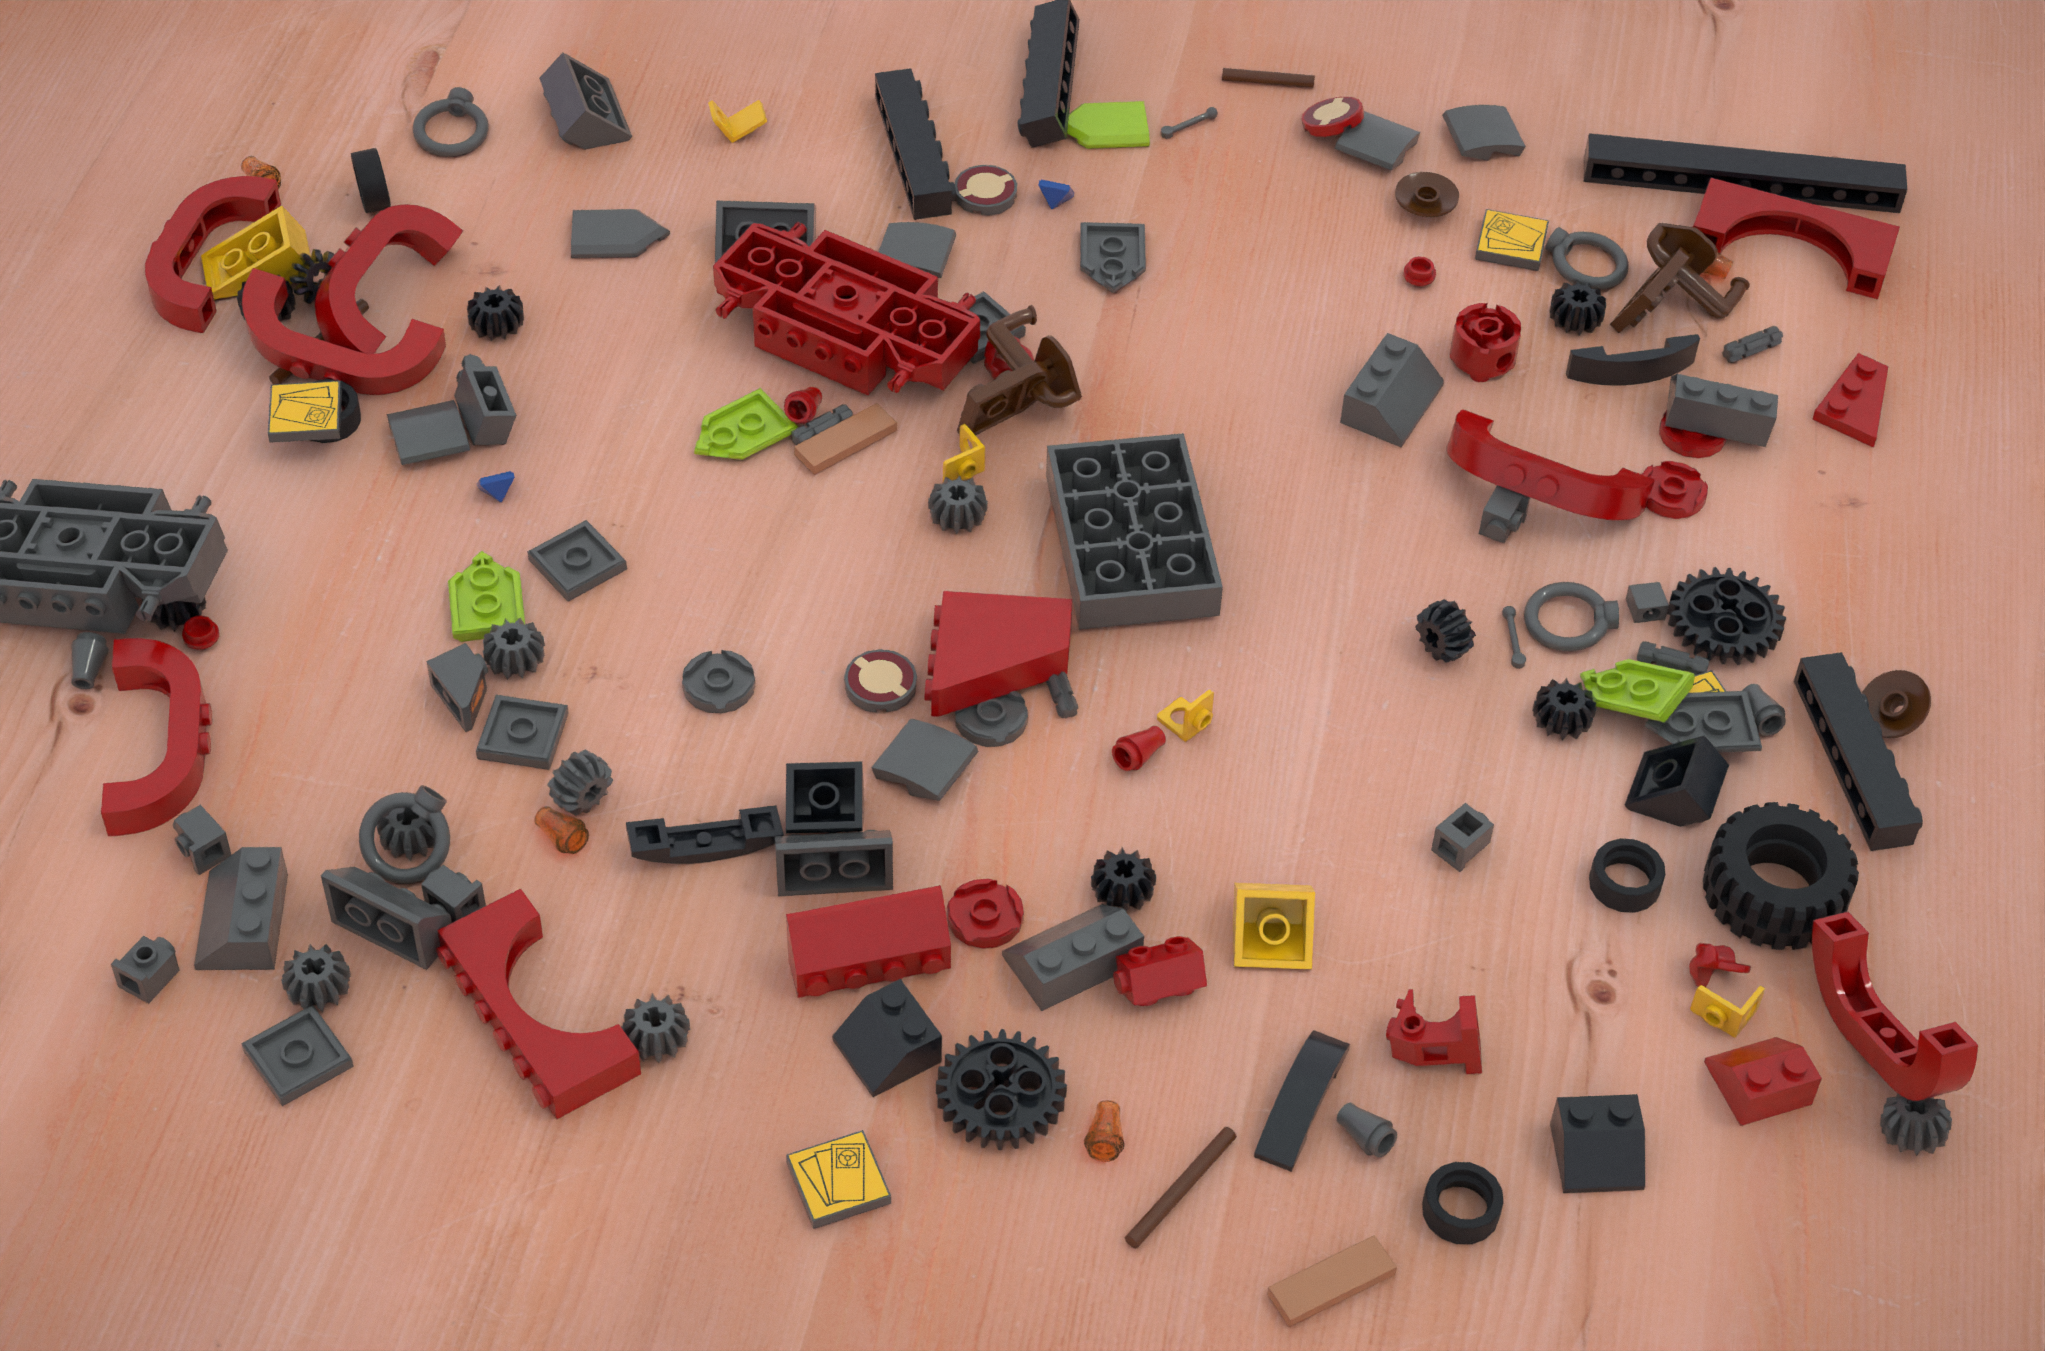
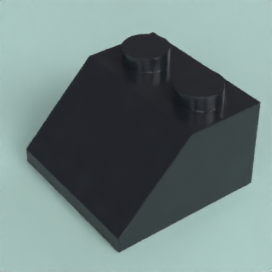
(1678, 782)
(824, 797)
(889, 1039)
(1599, 1143)

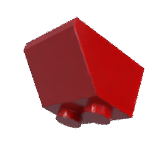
(1765, 1079)

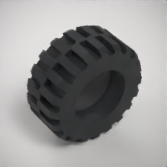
(1783, 838)

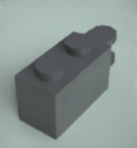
(484, 402)

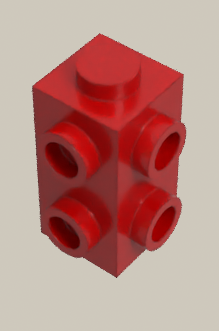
(1160, 971)

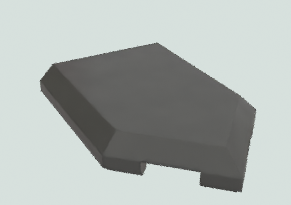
(613, 233)
(1112, 252)
(1720, 716)

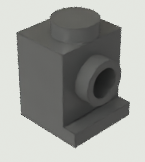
(1503, 514)
(1462, 836)
(201, 838)
(453, 892)
(146, 968)

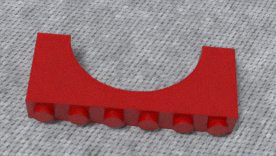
(1855, 242)
(560, 1064)

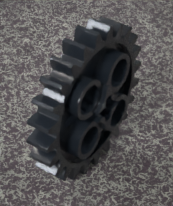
(1726, 615)
(1001, 1089)

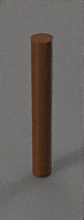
(1267, 77)

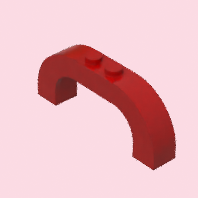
(205, 209)
(403, 225)
(320, 360)
(1582, 493)
(169, 789)
(1913, 1068)

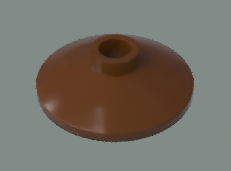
(1427, 194)
(1895, 690)

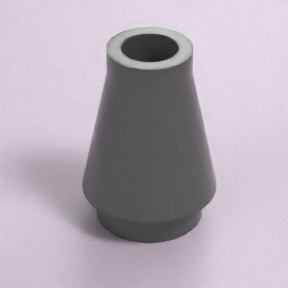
(87, 658)
(1767, 712)
(1370, 1131)

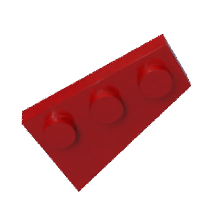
(1855, 400)

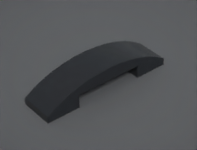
(1631, 368)
(704, 841)
(1300, 1100)

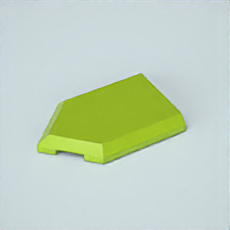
(1110, 125)
(743, 427)
(484, 597)
(1639, 688)

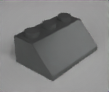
(583, 104)
(737, 216)
(1391, 391)
(1721, 410)
(834, 862)
(243, 911)
(384, 914)
(1073, 954)

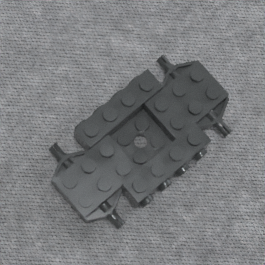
(87, 549)

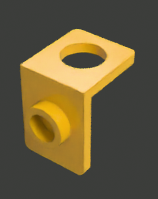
(740, 123)
(970, 461)
(1196, 715)
(1722, 1013)

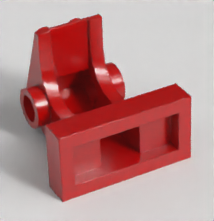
(1436, 1042)

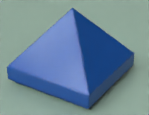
(1055, 192)
(496, 485)

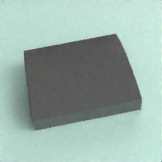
(1482, 130)
(1378, 141)
(919, 245)
(428, 432)
(925, 759)

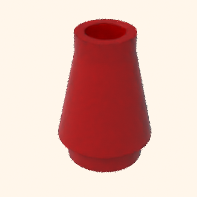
(802, 404)
(1135, 749)

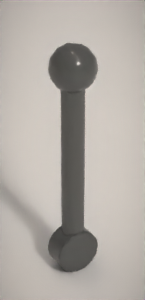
(1167, 131)
(1518, 659)

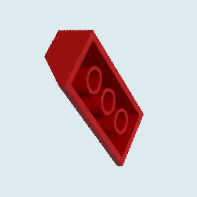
(868, 941)

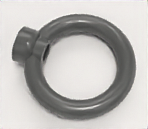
(458, 104)
(1562, 242)
(1605, 616)
(426, 804)

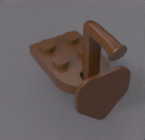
(1681, 258)
(1045, 379)

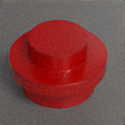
(1419, 271)
(200, 632)

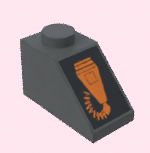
(459, 682)

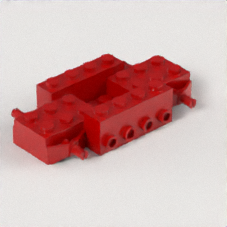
(845, 309)

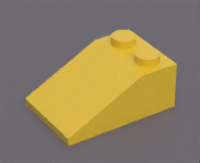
(266, 245)

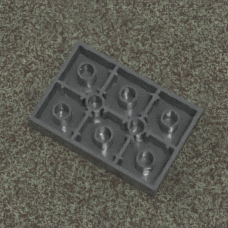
(1133, 531)

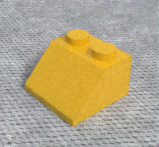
(1273, 925)

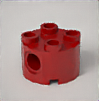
(1485, 341)

